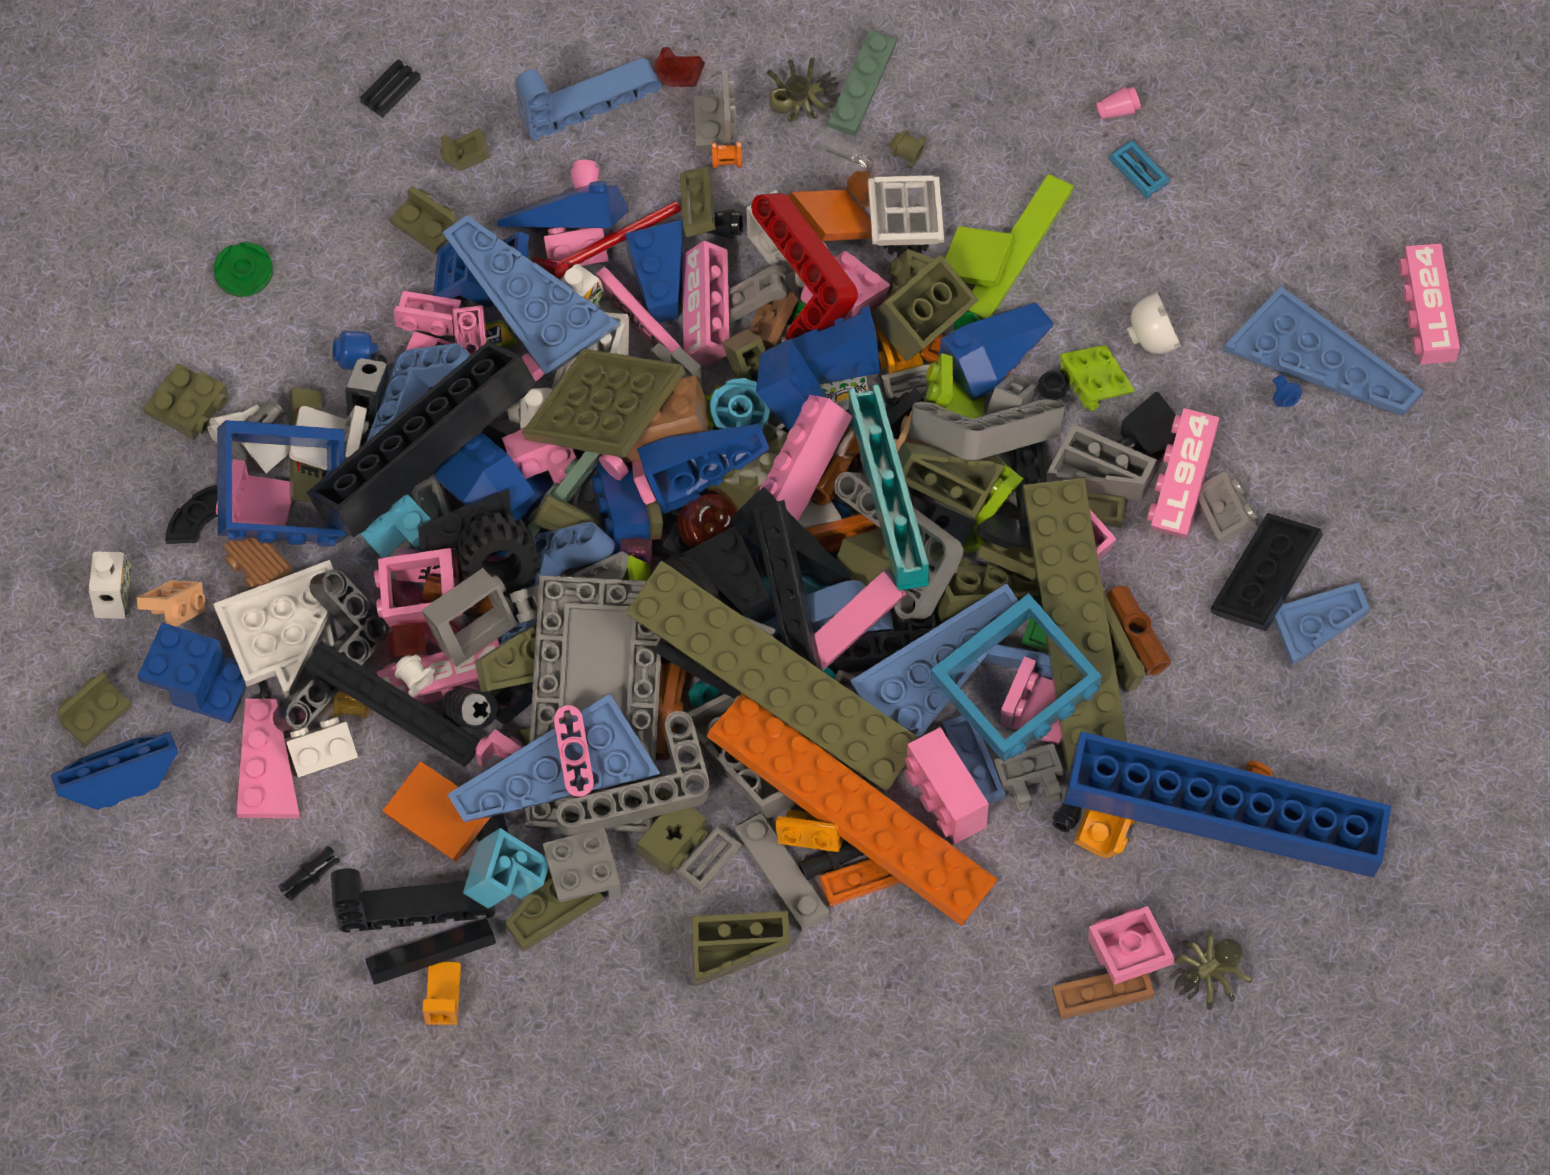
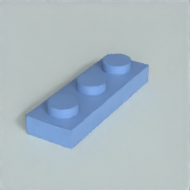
(975, 757)

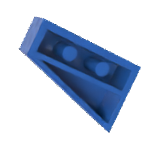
(841, 350)

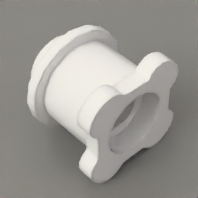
(414, 674)

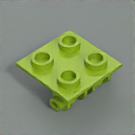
(1094, 375)

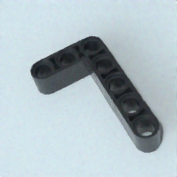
(354, 635)
(877, 643)
(400, 905)

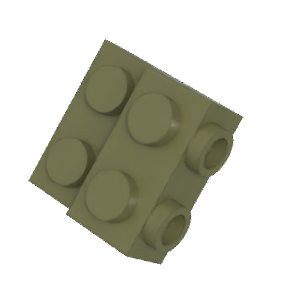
(187, 401)

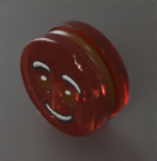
(704, 518)

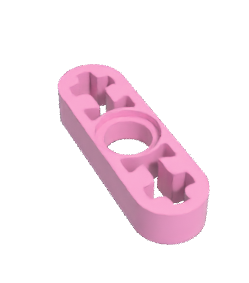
(561, 729)

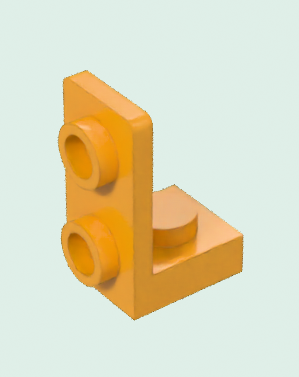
(442, 994)

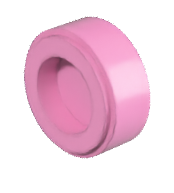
(614, 466)

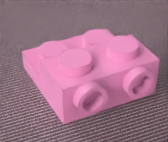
(1130, 945)

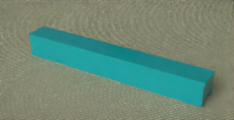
(889, 489)

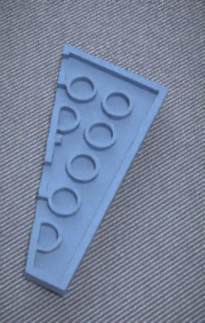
(538, 307)
(1309, 347)
(903, 681)

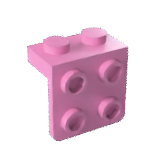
(258, 498)

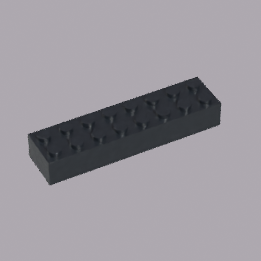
(421, 438)

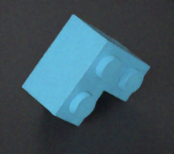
(395, 527)
(504, 867)

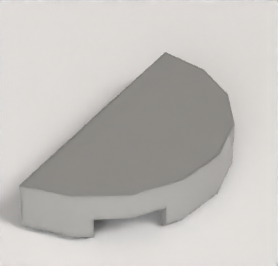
(609, 568)

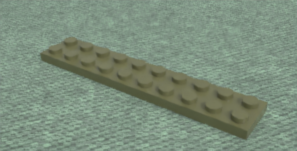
(1075, 601)
(772, 675)

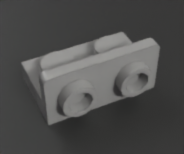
(1226, 506)

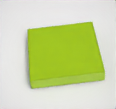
(980, 255)

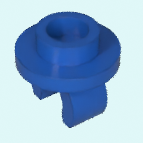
(1286, 393)

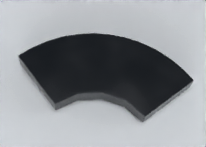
(192, 517)
(1004, 532)

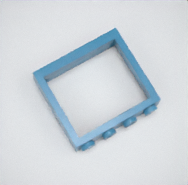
(984, 641)

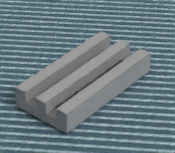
(692, 879)

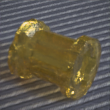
(348, 706)

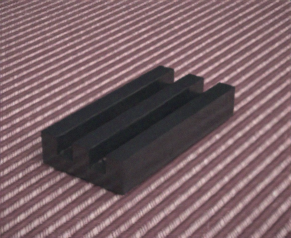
(414, 78)

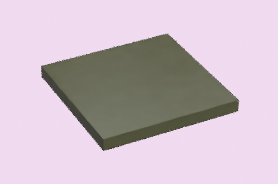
(603, 402)

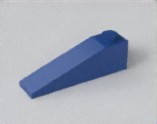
(585, 207)
(993, 346)

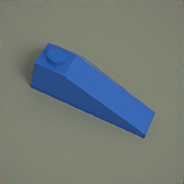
(691, 462)

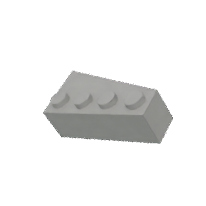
(757, 790)

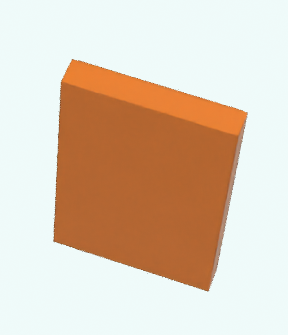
(832, 214)
(428, 813)

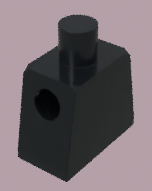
(368, 380)
(1149, 427)
(958, 524)

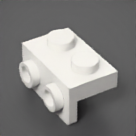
(321, 746)

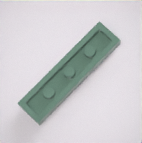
(862, 83)
(576, 473)

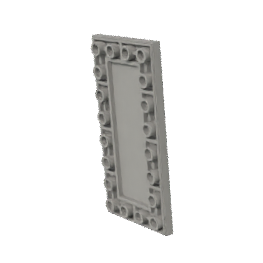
(582, 655)

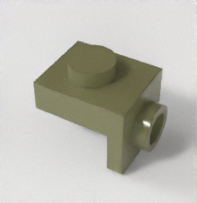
(465, 150)

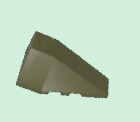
(975, 582)

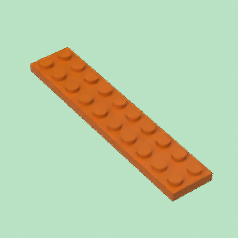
(857, 808)

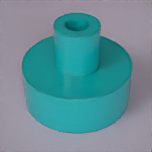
(702, 693)

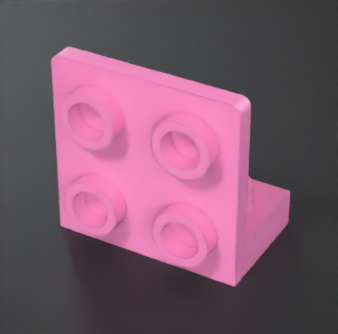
(1027, 698)

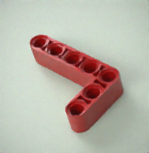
(811, 260)

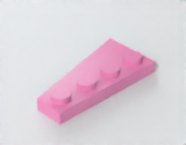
(265, 770)

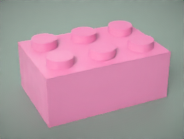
(946, 786)

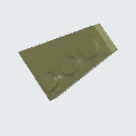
(508, 663)
(544, 915)

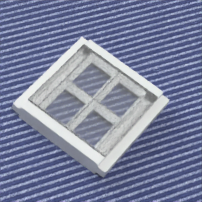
(905, 210)

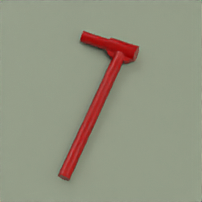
(559, 267)

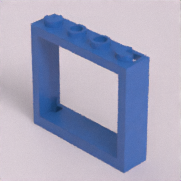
(276, 434)

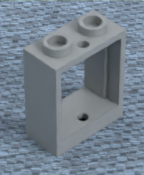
(479, 632)

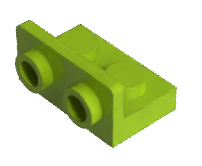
(999, 494)

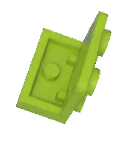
(948, 394)

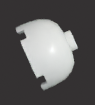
(1152, 326)

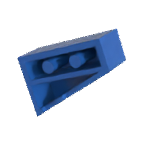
(657, 267)
(786, 382)
(620, 506)

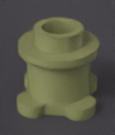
(908, 147)

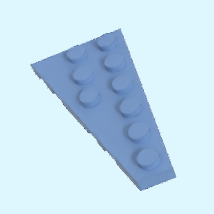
(536, 772)

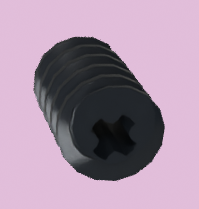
(469, 707)

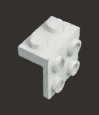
(354, 430)

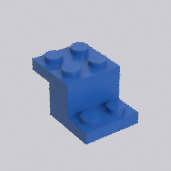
(455, 279)
(194, 672)

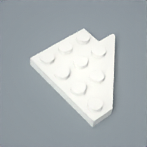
(275, 627)

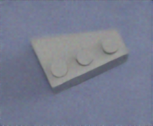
(1103, 463)

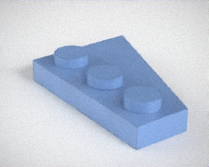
(1317, 619)

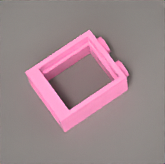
(412, 614)

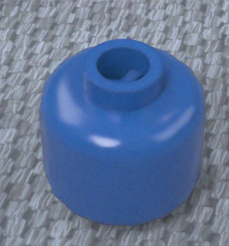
(352, 346)

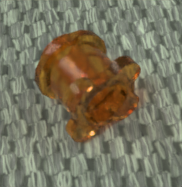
(858, 187)

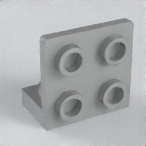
(715, 116)
(582, 866)

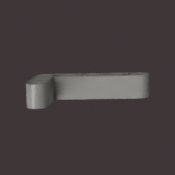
(989, 433)
(933, 538)
(645, 791)

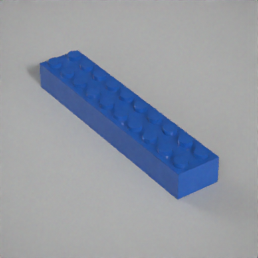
(1227, 804)

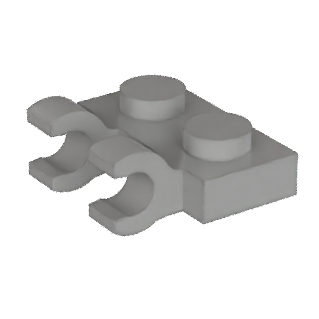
(1030, 768)

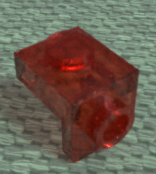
(678, 70)

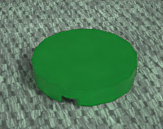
(251, 271)

